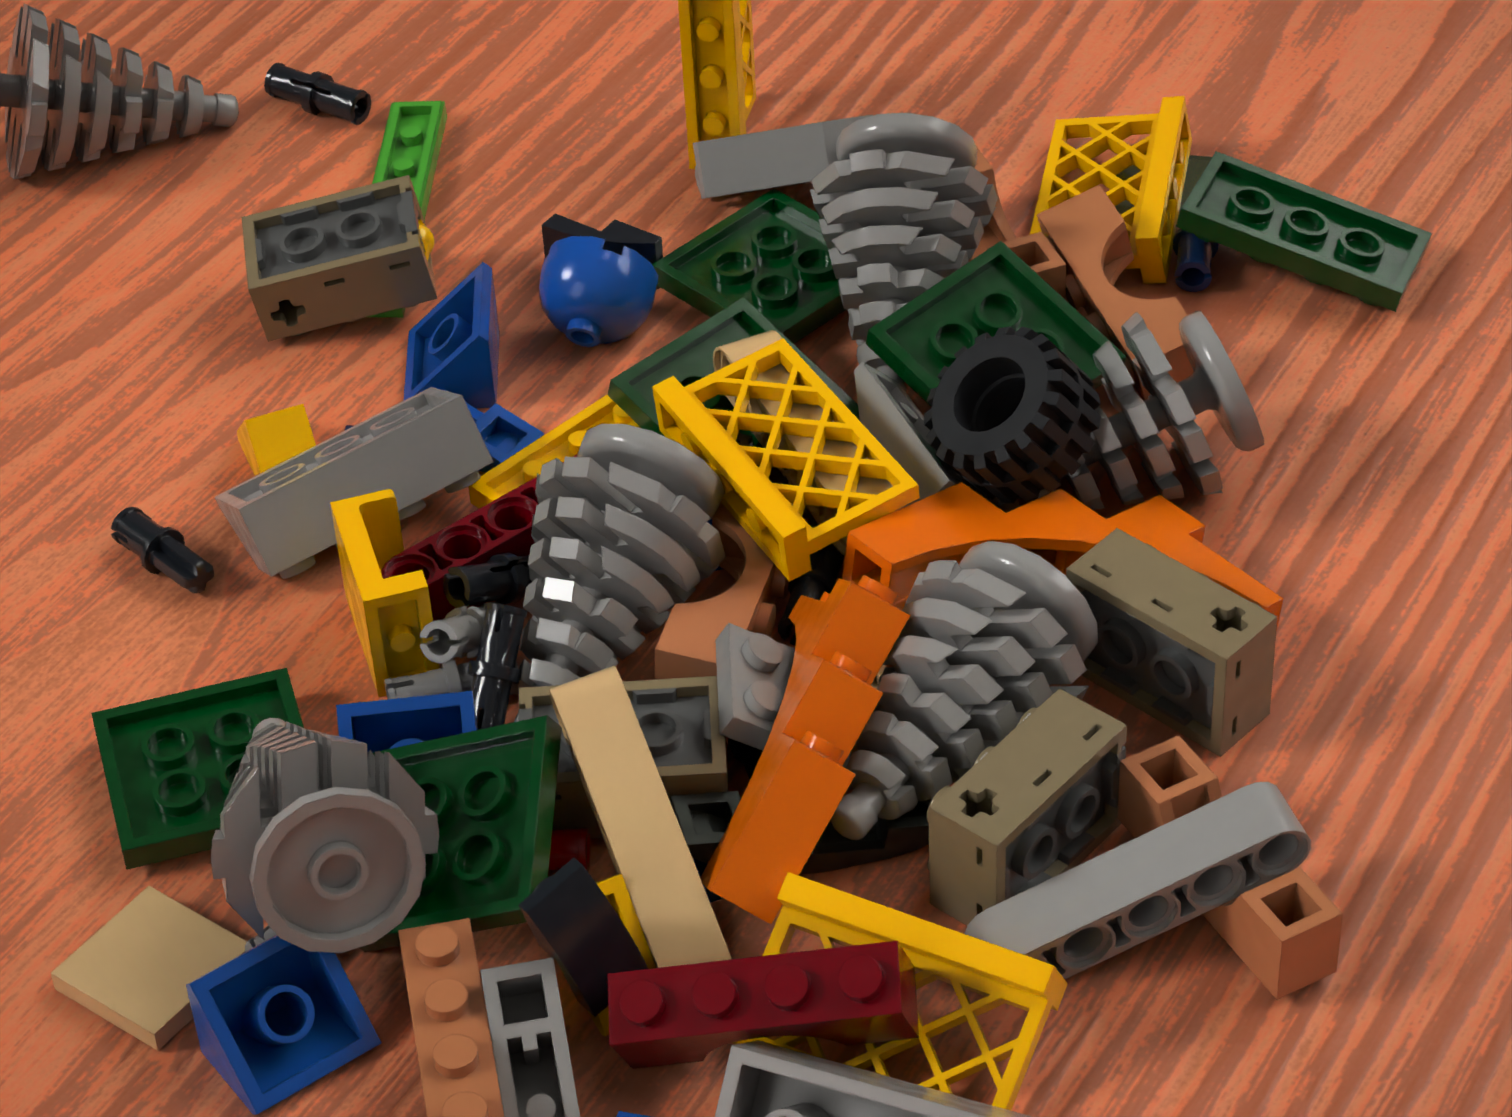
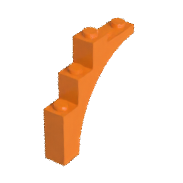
(1052, 526)
(817, 725)

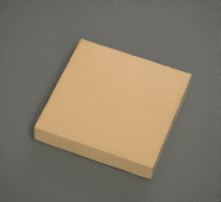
(141, 963)

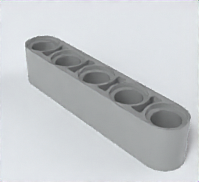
(1150, 882)

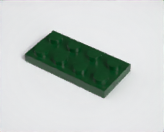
(1304, 231)

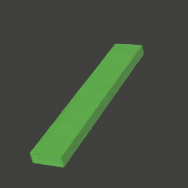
(412, 149)

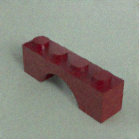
(824, 993)

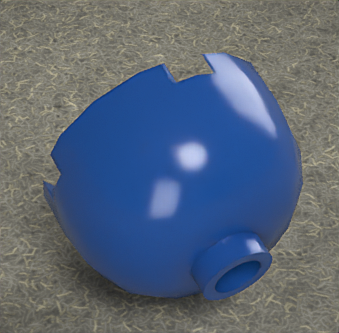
(594, 291)

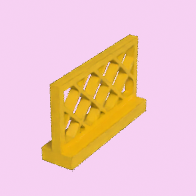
(716, 68)
(1152, 191)
(749, 495)
(936, 955)

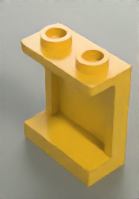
(386, 610)

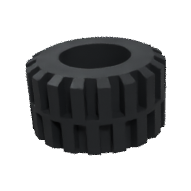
(1012, 414)

